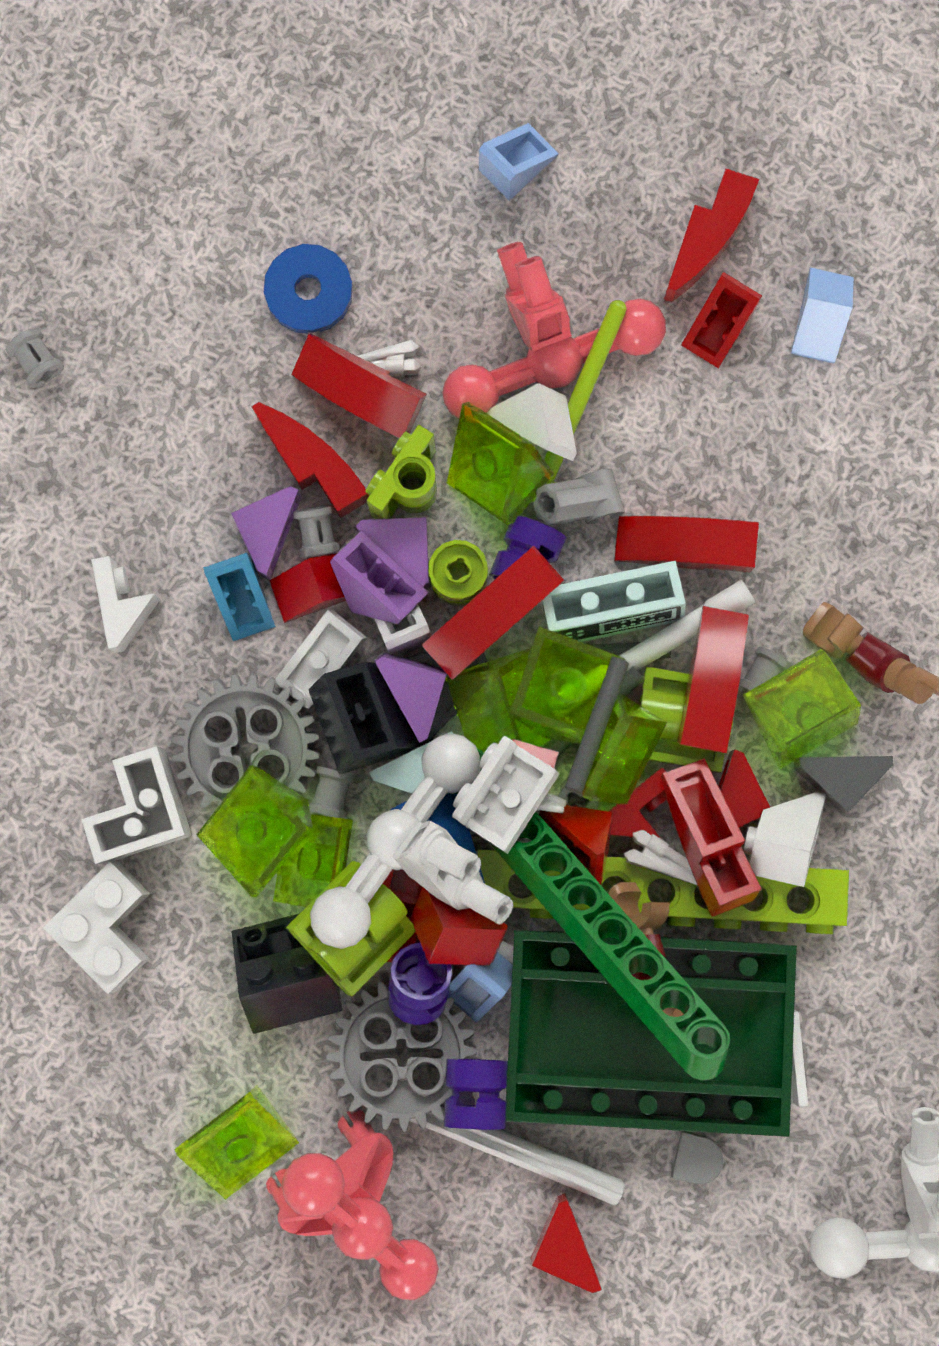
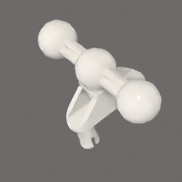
(418, 847)
(843, 1247)

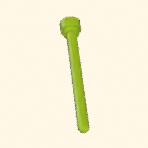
(590, 374)

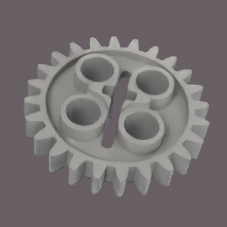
(204, 752)
(403, 1099)

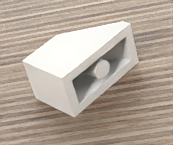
(786, 839)

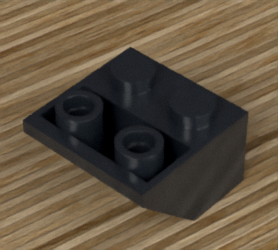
(361, 717)
(280, 978)

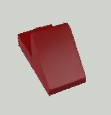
(627, 817)

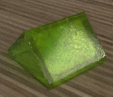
(495, 465)
(559, 686)
(484, 699)
(803, 708)
(623, 752)
(256, 828)
(315, 861)
(237, 1143)

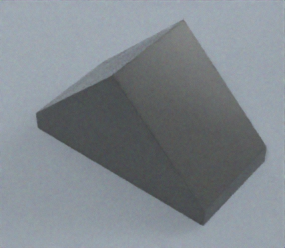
(843, 778)

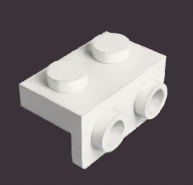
(504, 793)

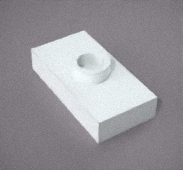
(323, 651)

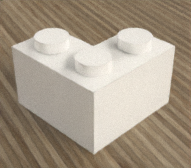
(151, 811)
(90, 928)

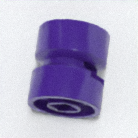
(521, 537)
(418, 988)
(480, 1076)

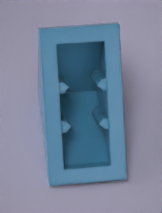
(240, 596)

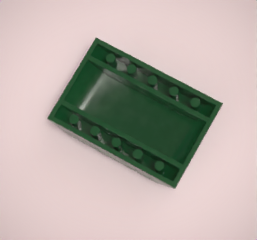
(594, 1063)

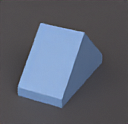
(515, 159)
(823, 315)
(481, 986)

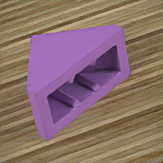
(266, 527)
(403, 541)
(375, 582)
(414, 688)

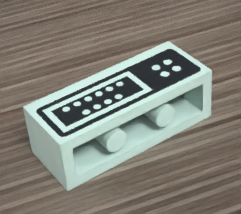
(616, 603)

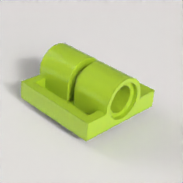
(411, 461)
(665, 697)
(358, 963)

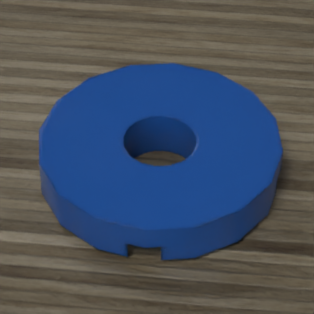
(302, 263)

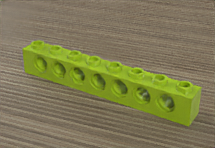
(825, 889)

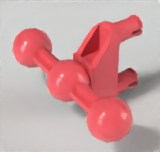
(545, 328)
(344, 1201)

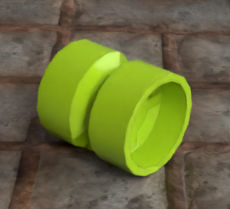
(458, 572)

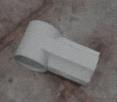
(579, 499)

